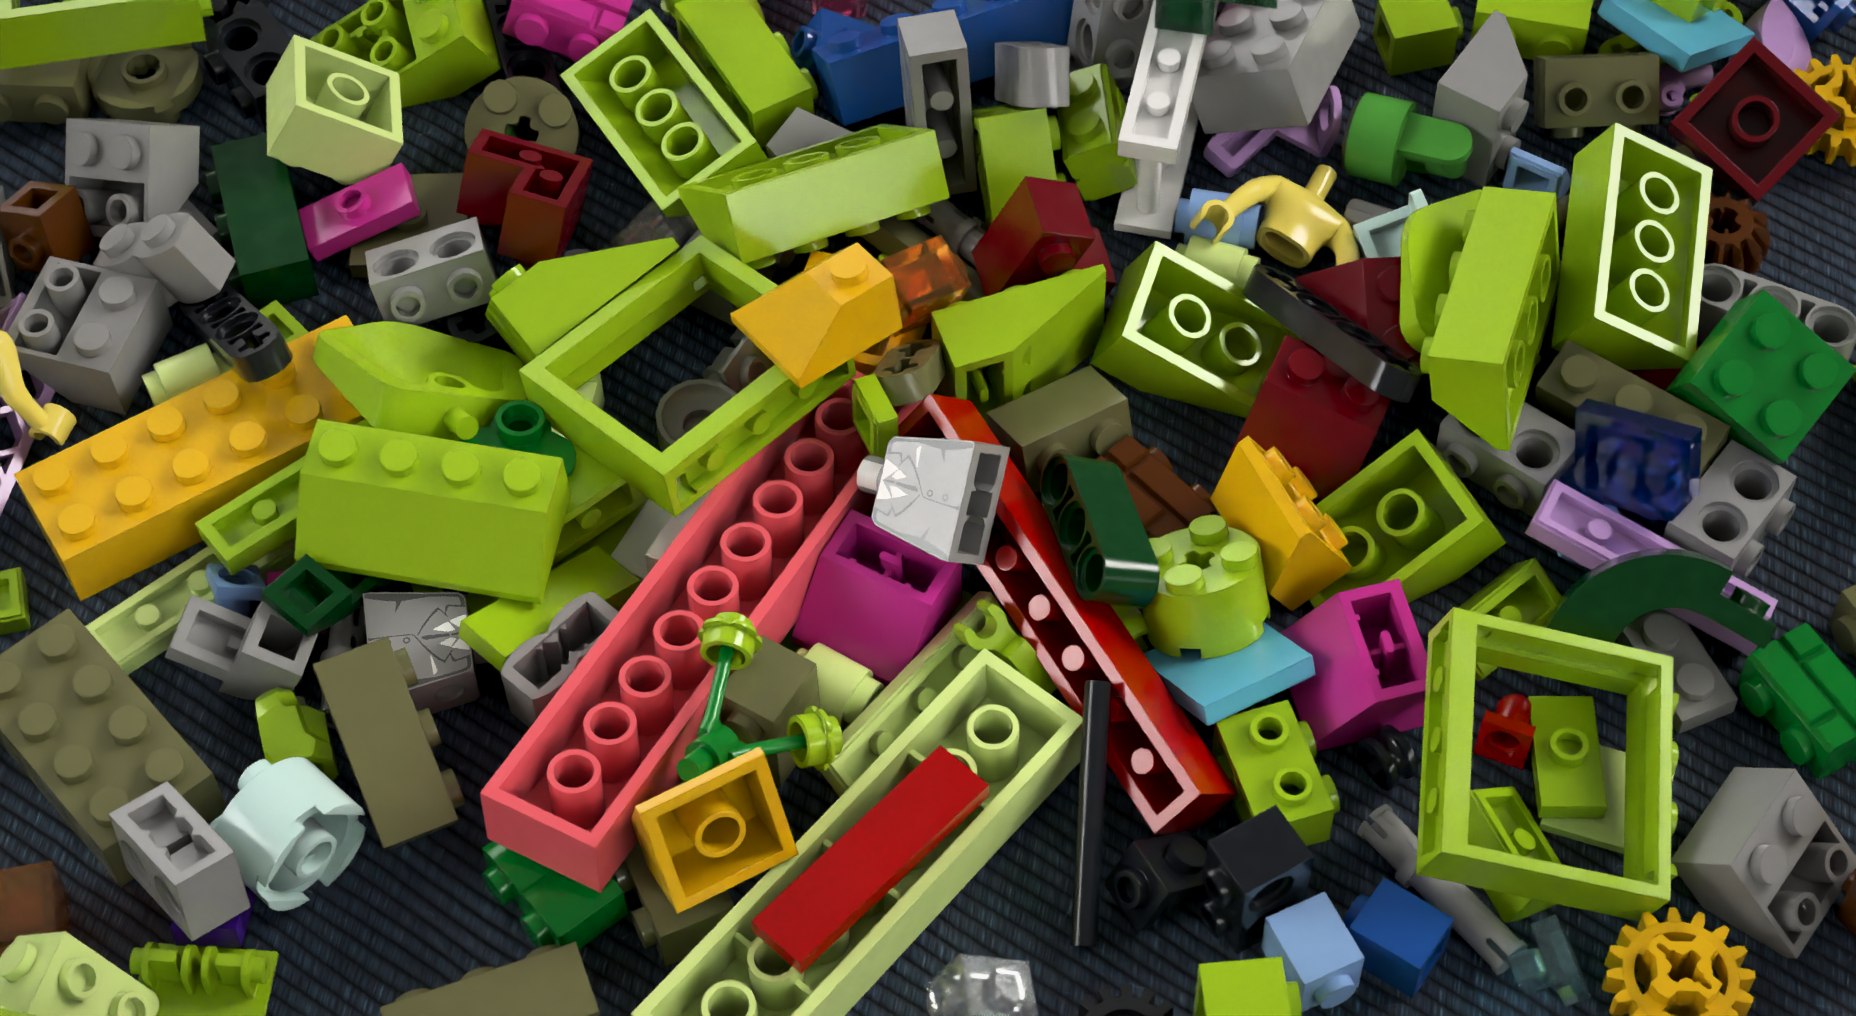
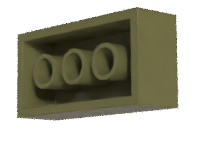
(92, 736)

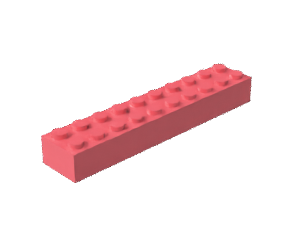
(643, 685)

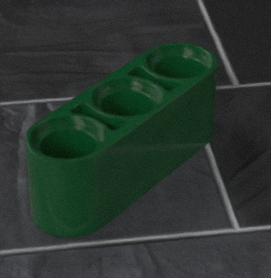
(1099, 531)

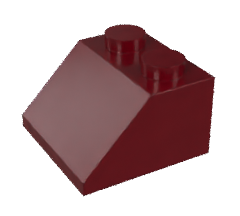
(1368, 295)
(1314, 416)

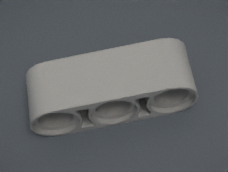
(1032, 74)
(1726, 285)

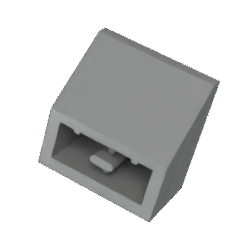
(130, 168)
(91, 332)
(1766, 858)

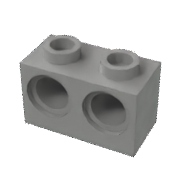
(1109, 33)
(432, 273)
(1536, 443)
(1727, 515)
(180, 860)

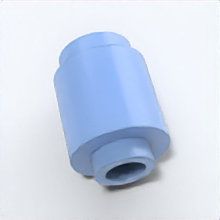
(1240, 234)

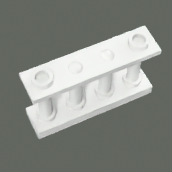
(1159, 129)

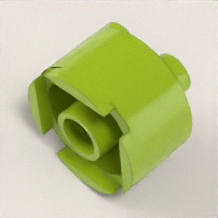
(1207, 590)

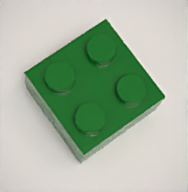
(1763, 376)

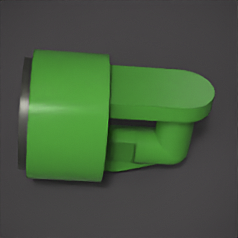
(1390, 137)

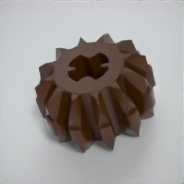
(1736, 234)

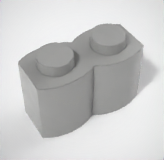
(169, 250)
(547, 660)

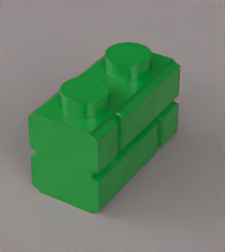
(1805, 698)

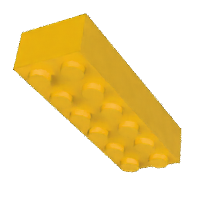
(148, 480)

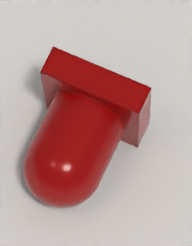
(1507, 732)

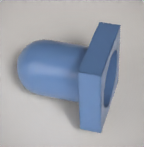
(237, 590)

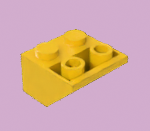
(1276, 508)

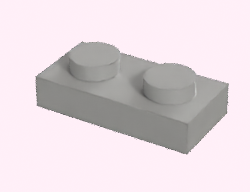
(1696, 679)

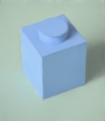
(1315, 951)

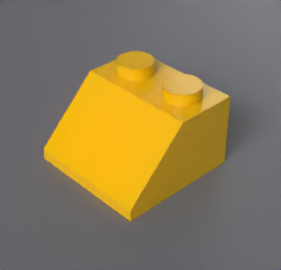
(714, 831)

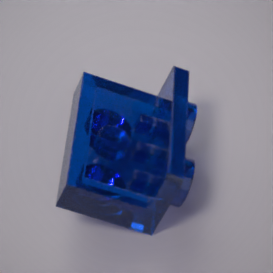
(1635, 460)

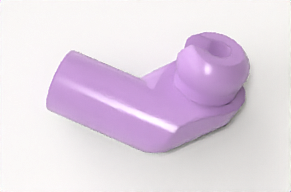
(1674, 84)

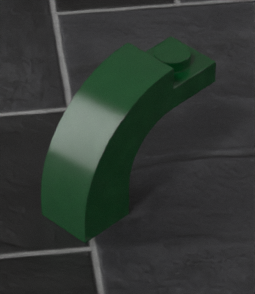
(1653, 580)

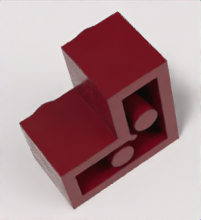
(527, 191)
(1039, 238)

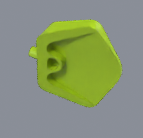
(1426, 253)
(418, 378)

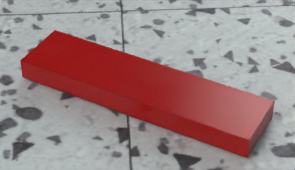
(870, 859)

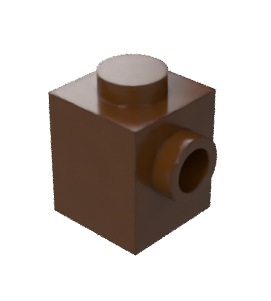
(43, 223)

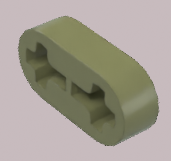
(911, 371)

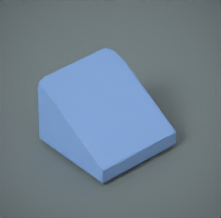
(1535, 174)

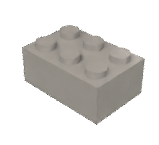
(1271, 63)

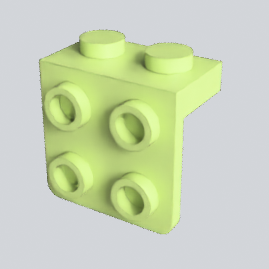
(66, 978)

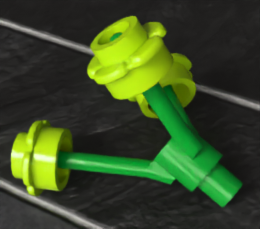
(729, 645)

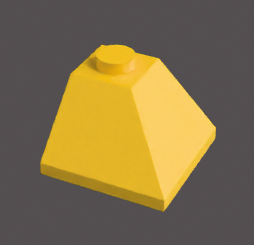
(823, 315)

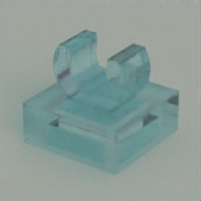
(1550, 964)

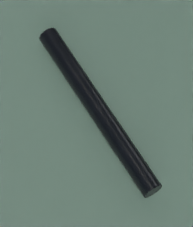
(1090, 814)

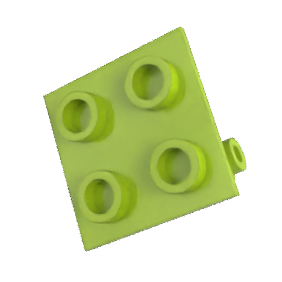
(206, 978)

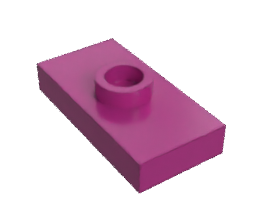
(359, 212)

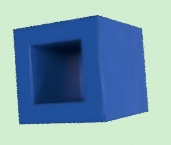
(1398, 935)

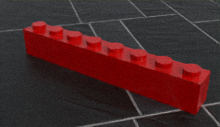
(1078, 640)

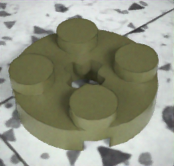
(149, 99)
(528, 99)

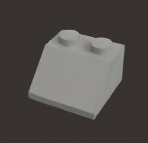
(1486, 96)

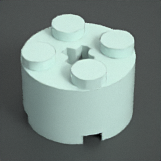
(289, 830)

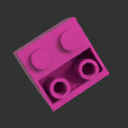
(876, 598)
(1364, 663)

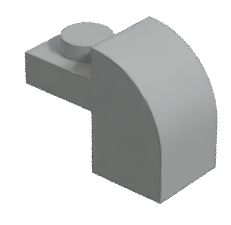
(240, 650)

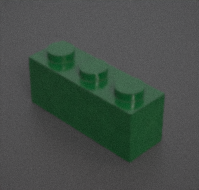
(260, 223)

